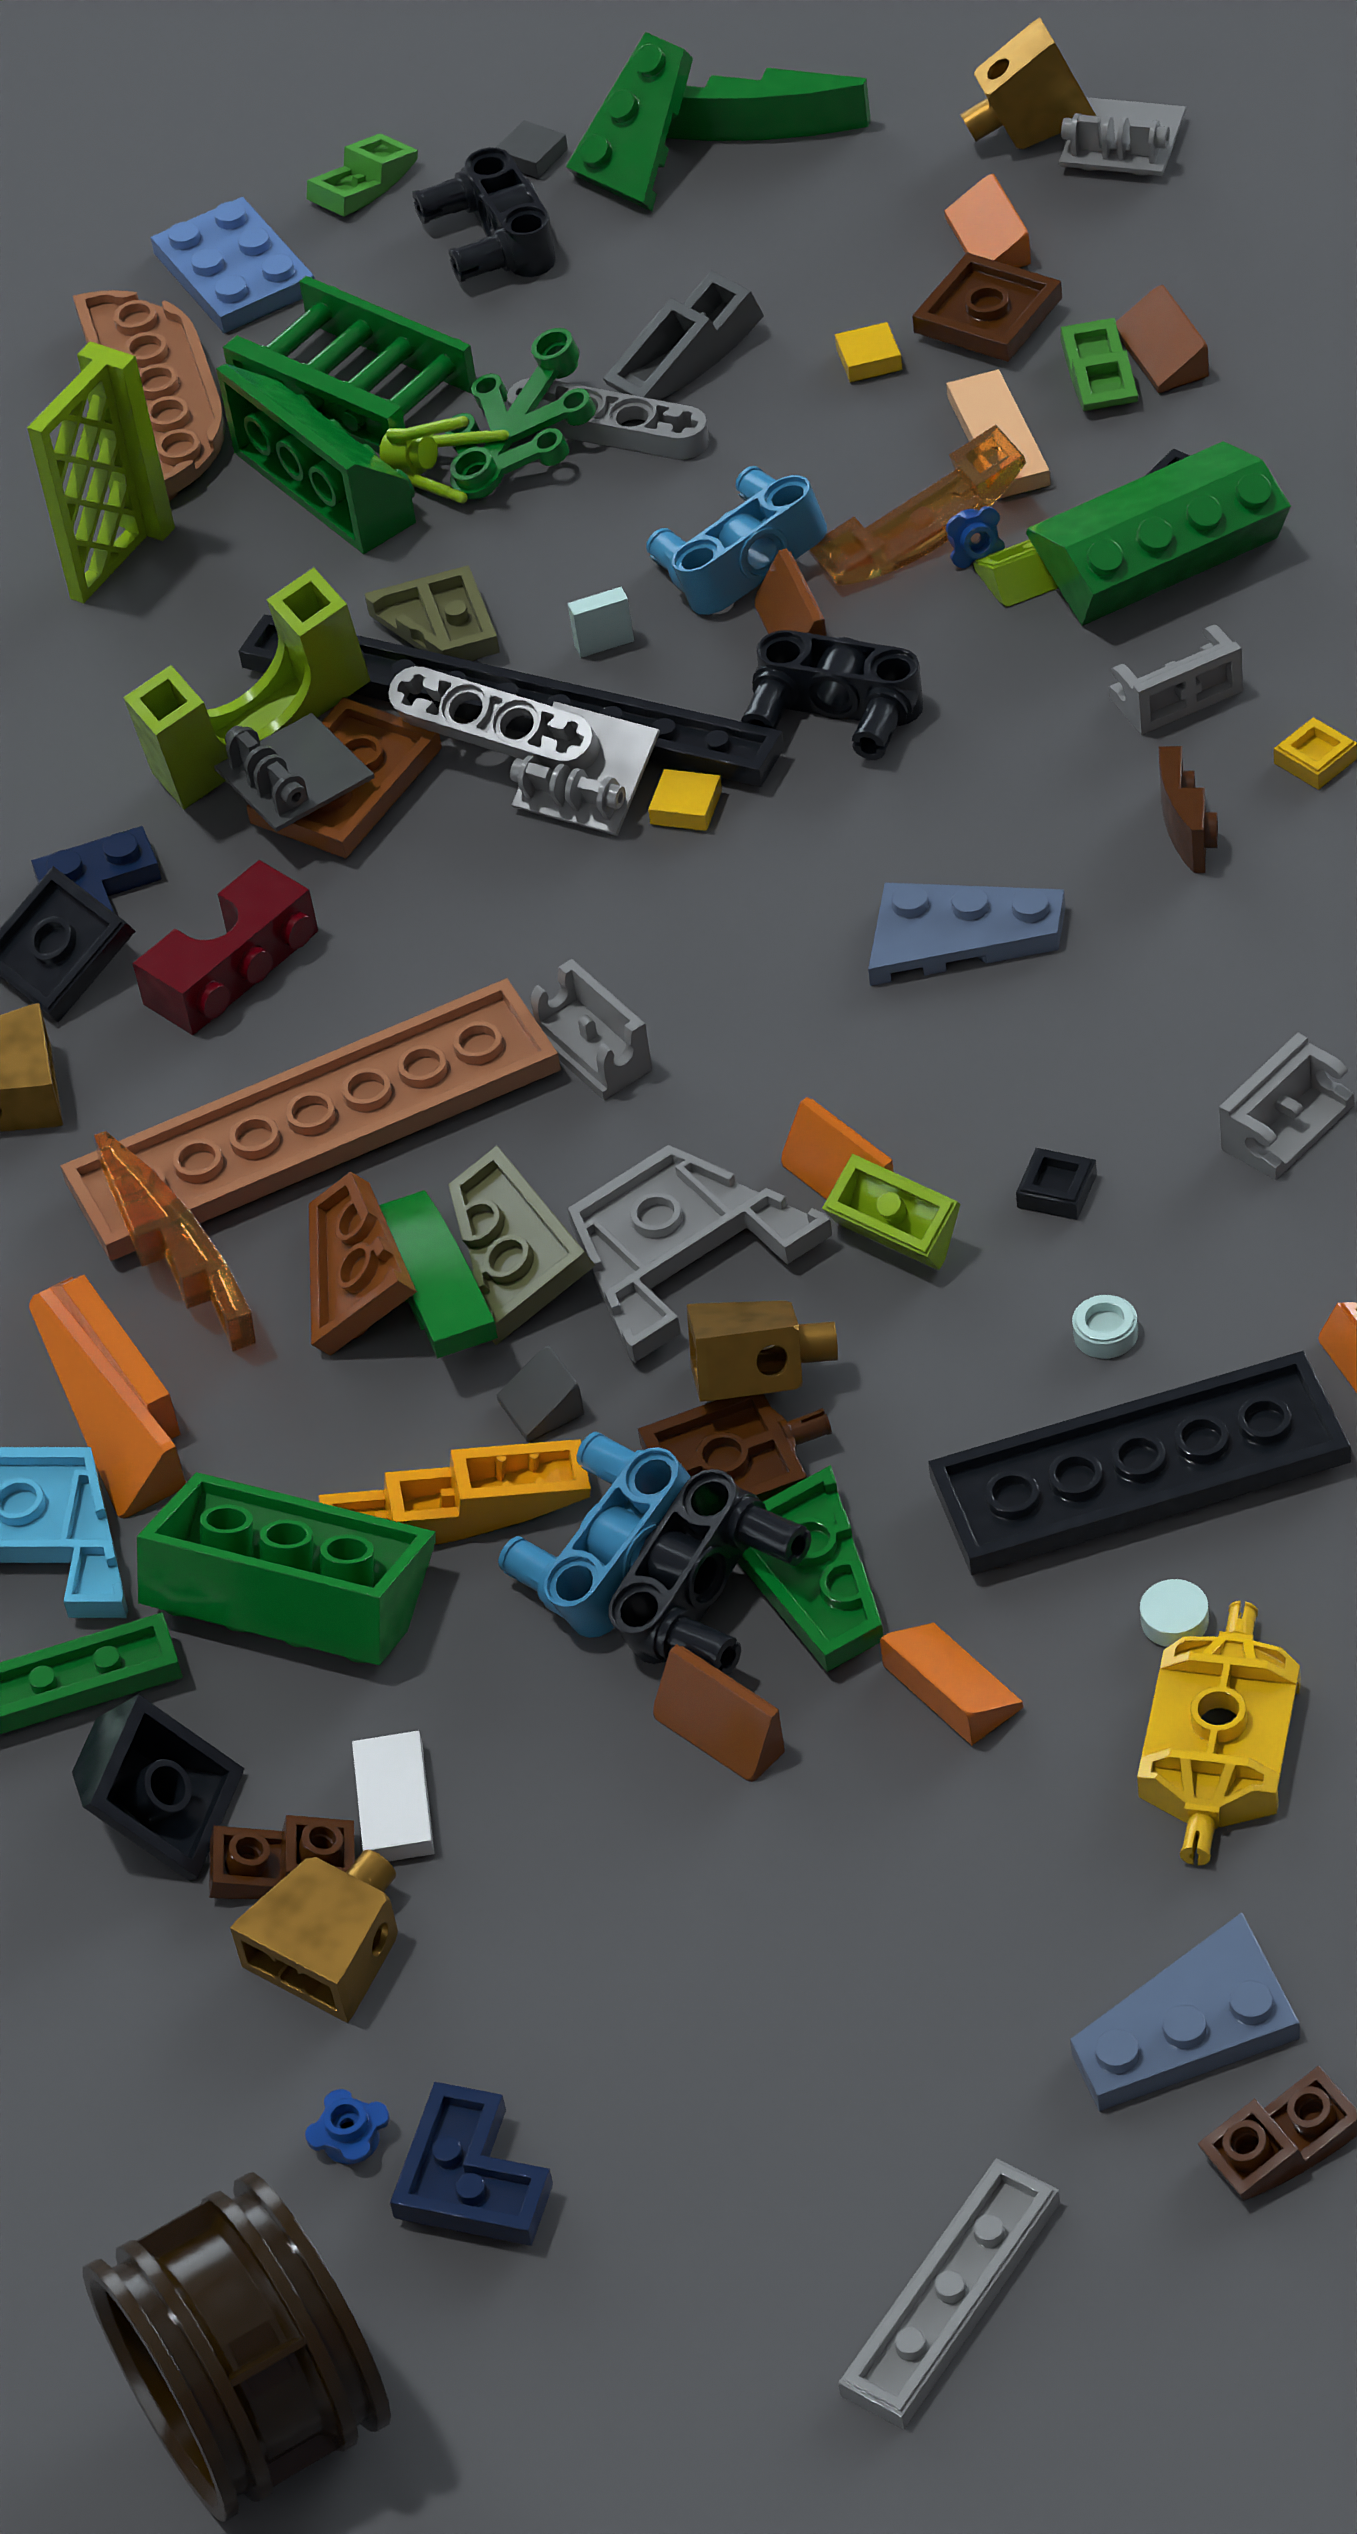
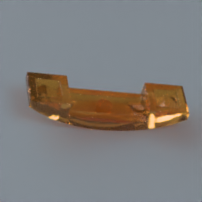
(918, 526)

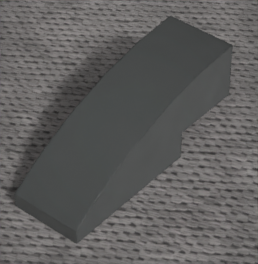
(686, 339)

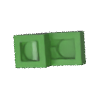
(367, 173)
(1098, 364)

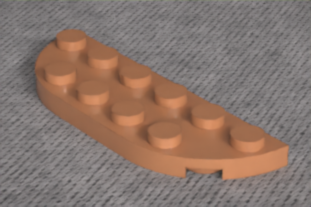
(173, 374)

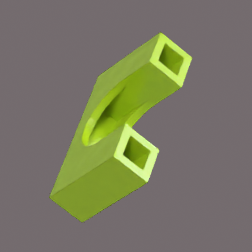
(310, 673)

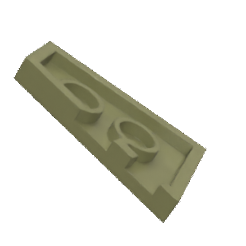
(514, 1242)

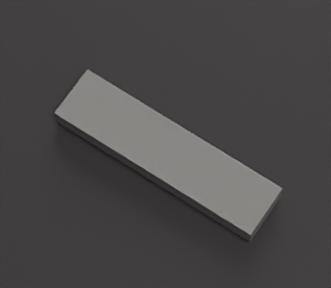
(949, 2293)

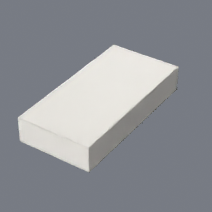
(393, 1796)

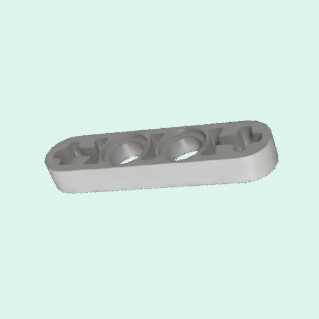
(668, 427)
(491, 724)

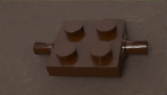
(741, 1439)

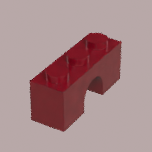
(198, 979)

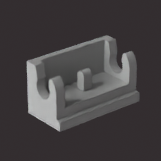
(1180, 685)
(593, 1031)
(1284, 1107)

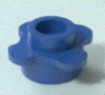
(964, 526)
(353, 2143)

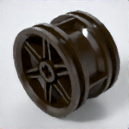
(237, 2345)

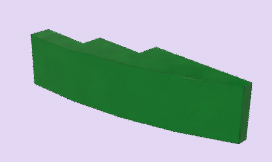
(772, 108)
(447, 1294)

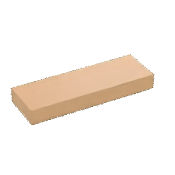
(987, 401)

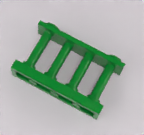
(357, 325)

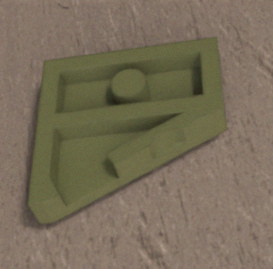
(437, 614)

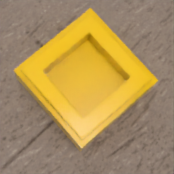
(868, 352)
(1315, 753)
(685, 799)

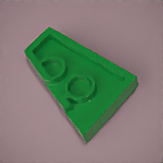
(632, 124)
(828, 1592)

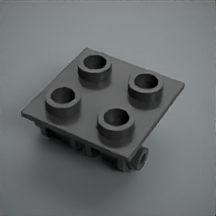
(290, 770)

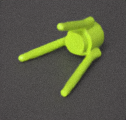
(417, 450)

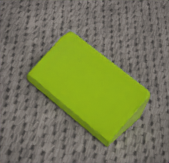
(1015, 574)
(893, 1211)

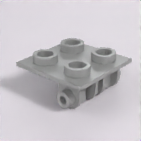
(1122, 136)
(592, 796)

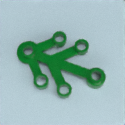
(481, 469)

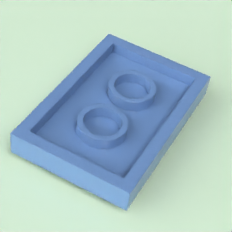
(232, 264)

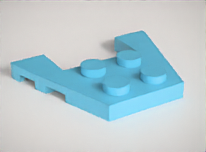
(58, 1515)

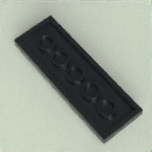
(1138, 1462)

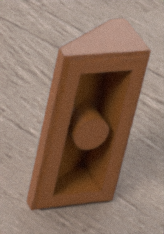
(1164, 341)
(786, 600)
(718, 1715)

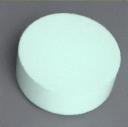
(1105, 1326)
(1173, 1611)

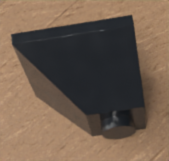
(156, 1783)

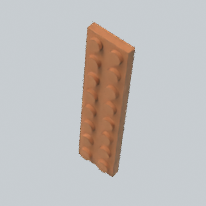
(329, 1109)

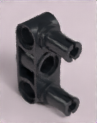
(507, 209)
(837, 681)
(689, 1564)

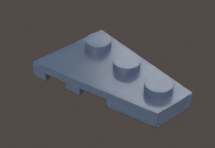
(957, 922)
(1187, 2020)

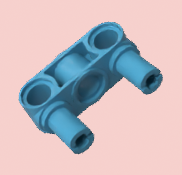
(741, 546)
(609, 1538)

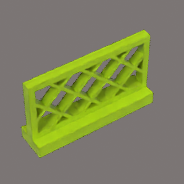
(126, 462)

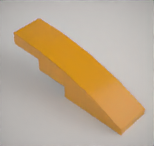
(478, 1491)

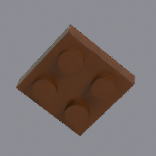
(987, 306)

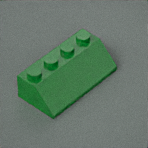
(315, 460)
(1160, 529)
(284, 1568)

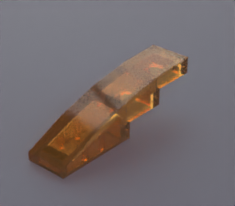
(168, 1230)

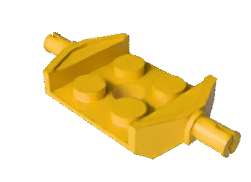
(1218, 1771)

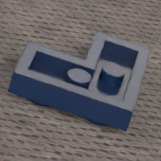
(105, 864)
(454, 2180)

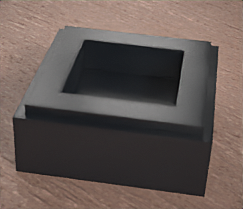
(1056, 1183)

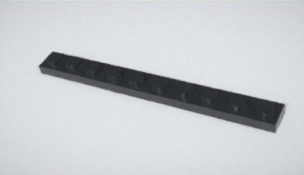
(685, 738)

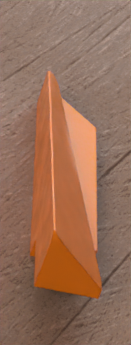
(112, 1394)

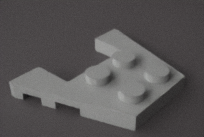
(665, 1219)

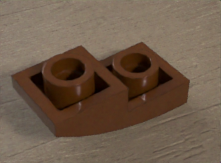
(1185, 810)
(252, 1861)
(1287, 2137)

